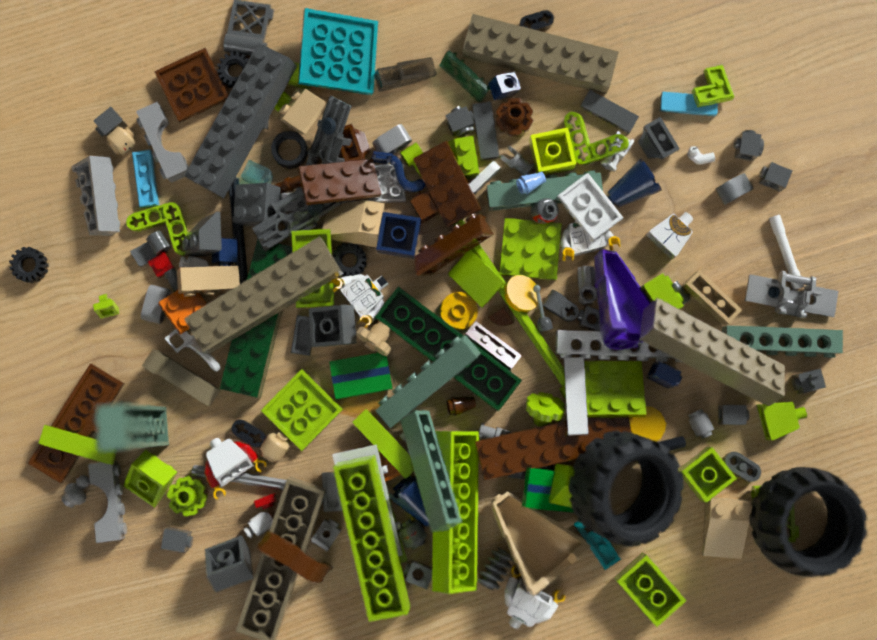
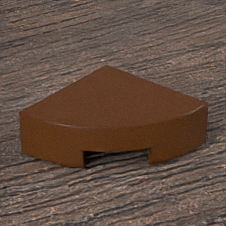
(501, 317)

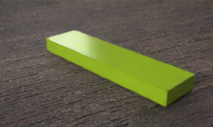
(385, 443)
(75, 444)

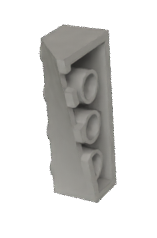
(98, 195)

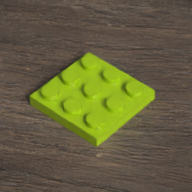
(530, 249)
(614, 389)
(301, 409)

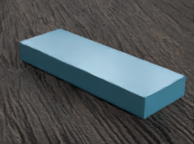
(684, 104)
(145, 179)

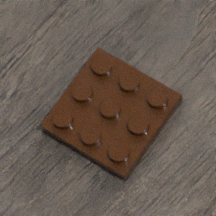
(192, 85)

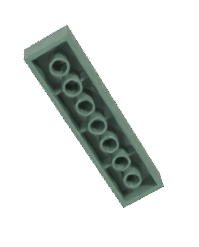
(131, 426)

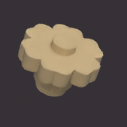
(375, 338)

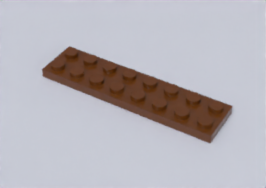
(540, 446)

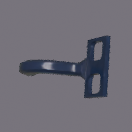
(411, 186)

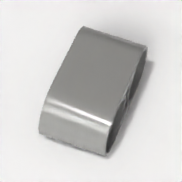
(392, 140)
(151, 310)

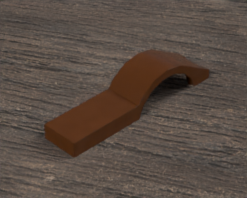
(293, 557)

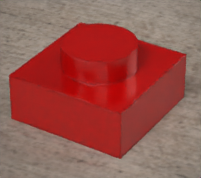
(161, 264)
(265, 502)

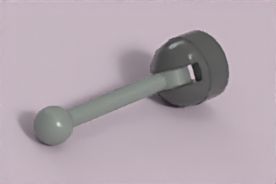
(544, 323)

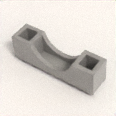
(154, 122)
(111, 525)

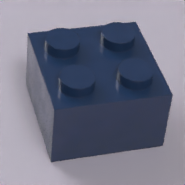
(398, 235)

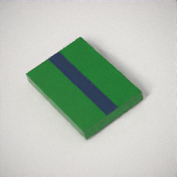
(360, 375)
(538, 490)

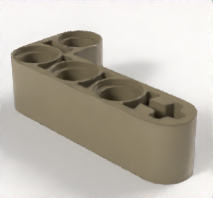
(181, 377)

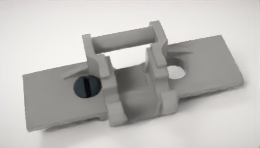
(791, 302)

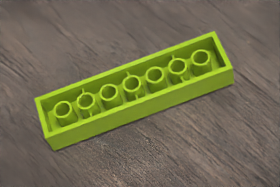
(372, 538)
(456, 549)

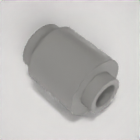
(701, 424)

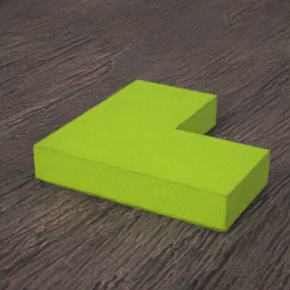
(716, 91)

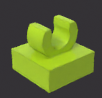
(105, 307)

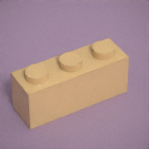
(207, 280)
(711, 298)

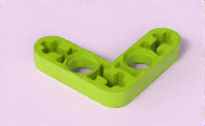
(591, 149)
(164, 218)

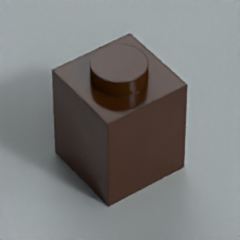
(423, 206)

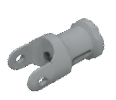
(518, 162)
(488, 432)

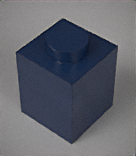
(228, 254)

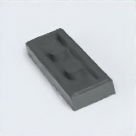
(609, 111)
(485, 131)

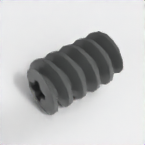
(495, 569)

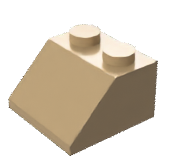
(302, 110)

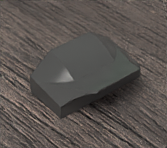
(657, 140)

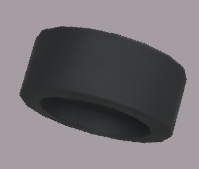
(275, 149)

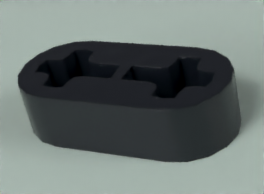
(536, 17)
(246, 436)

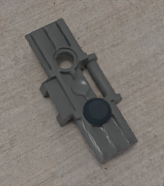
(329, 134)
(300, 219)

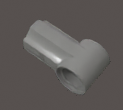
(586, 283)

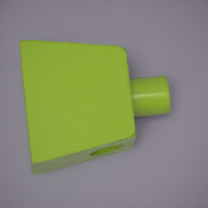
(780, 419)

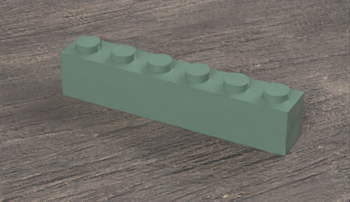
(507, 196)
(427, 381)
(430, 471)

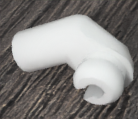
(694, 154)

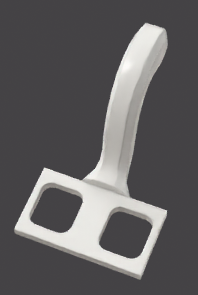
(190, 342)

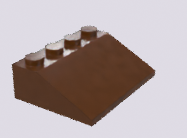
(452, 246)

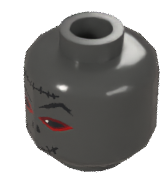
(412, 534)

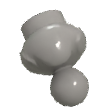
(74, 492)

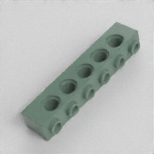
(831, 340)

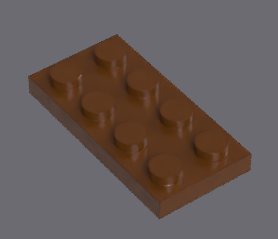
(339, 181)
(447, 184)

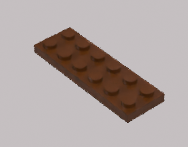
(77, 416)

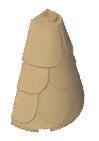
(536, 542)

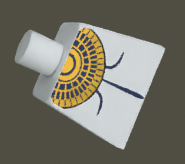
(672, 234)

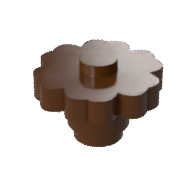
(514, 117)

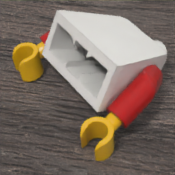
(228, 461)

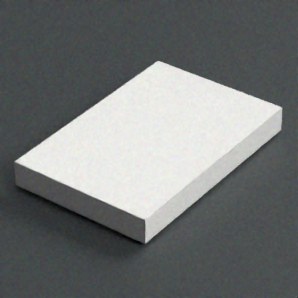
(590, 207)

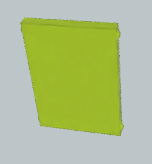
(476, 278)

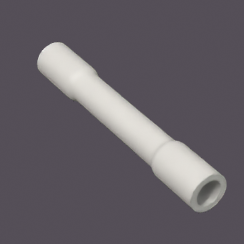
(779, 232)

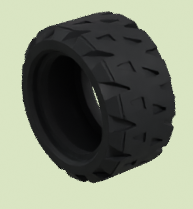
(658, 494)

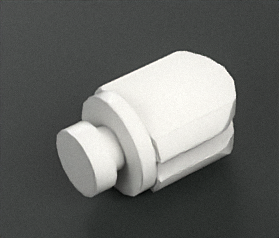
(192, 261)
(259, 524)

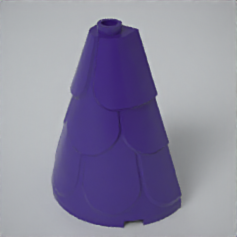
(619, 301)

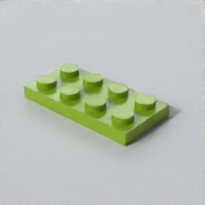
(324, 295)

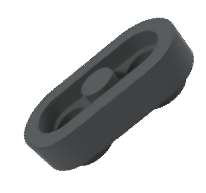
(741, 466)

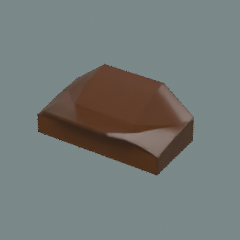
(359, 146)

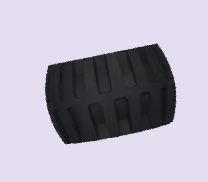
(841, 537)

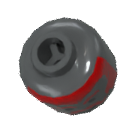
(544, 211)

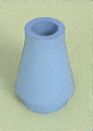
(529, 182)

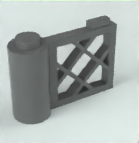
(241, 40)

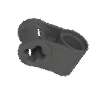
(557, 303)

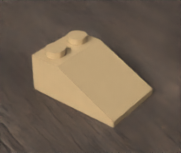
(355, 222)
(725, 527)

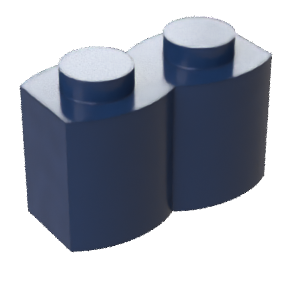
(664, 375)

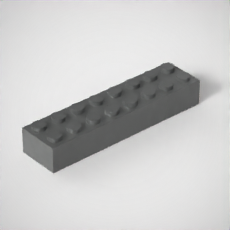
(241, 120)

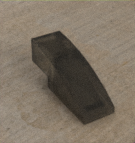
(404, 73)

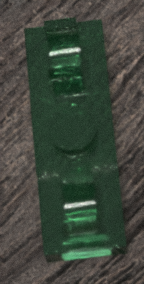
(464, 76)

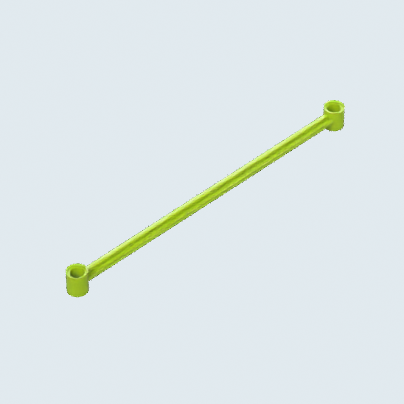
(524, 320)

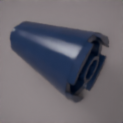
(634, 185)
(409, 498)

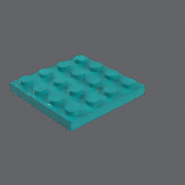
(338, 52)

